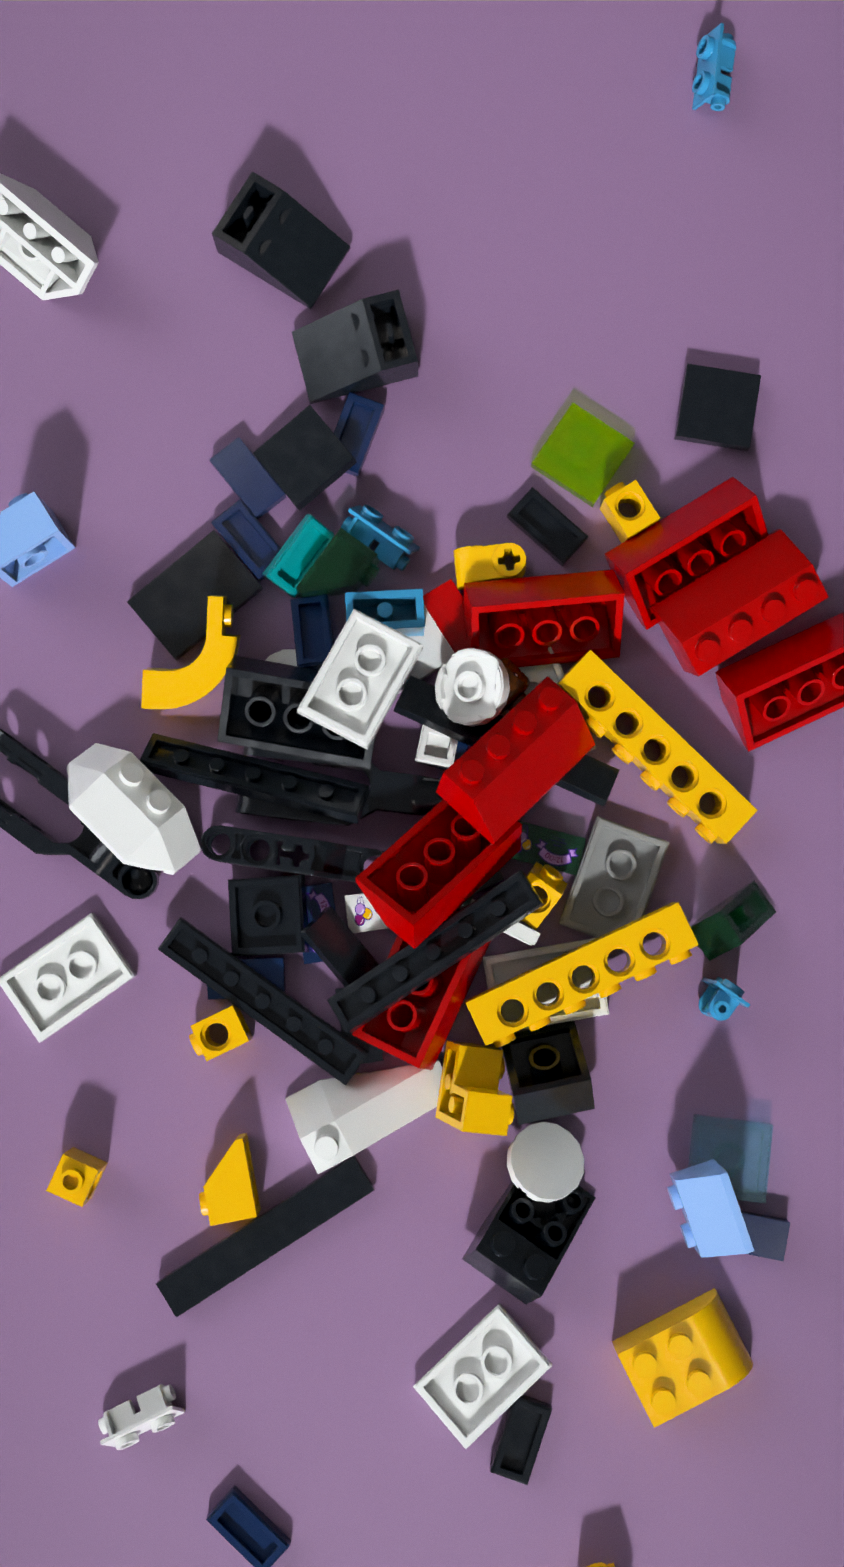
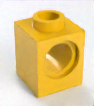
(628, 526)
(552, 883)
(237, 1033)
(77, 1176)

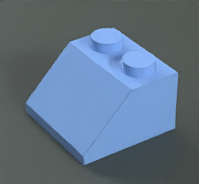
(29, 538)
(710, 1210)

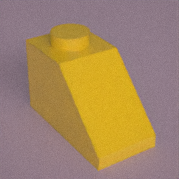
(232, 1187)

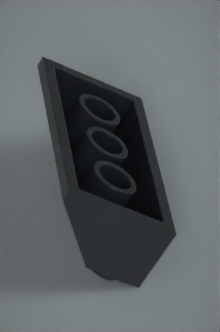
(262, 714)

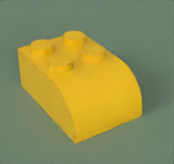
(684, 1357)

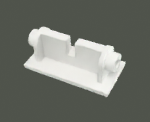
(155, 1414)

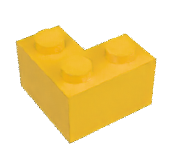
(470, 1089)

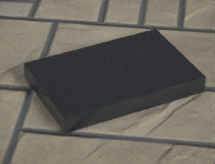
(178, 597)

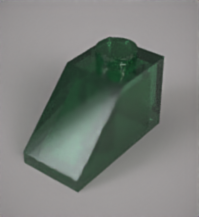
(340, 568)
(732, 921)

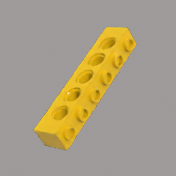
(730, 808)
(666, 921)

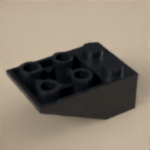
(279, 241)
(356, 348)
(526, 1240)

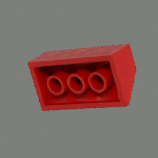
(686, 545)
(738, 602)
(538, 612)
(786, 684)
(517, 761)
(433, 872)
(422, 1020)

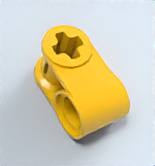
(482, 563)

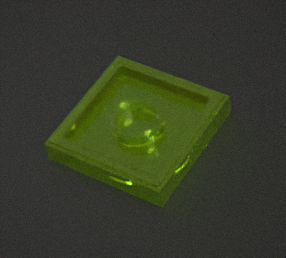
(582, 454)

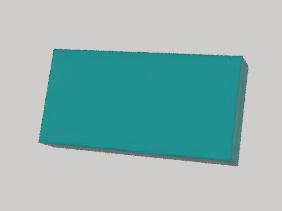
(298, 554)

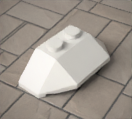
(42, 243)
(130, 810)

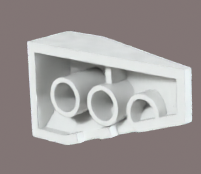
(345, 1119)

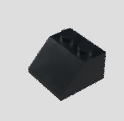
(548, 1073)

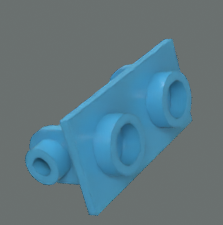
(714, 55)
(392, 542)
(721, 998)

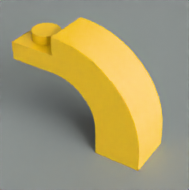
(181, 686)

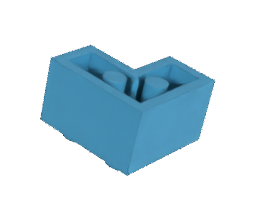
(395, 608)

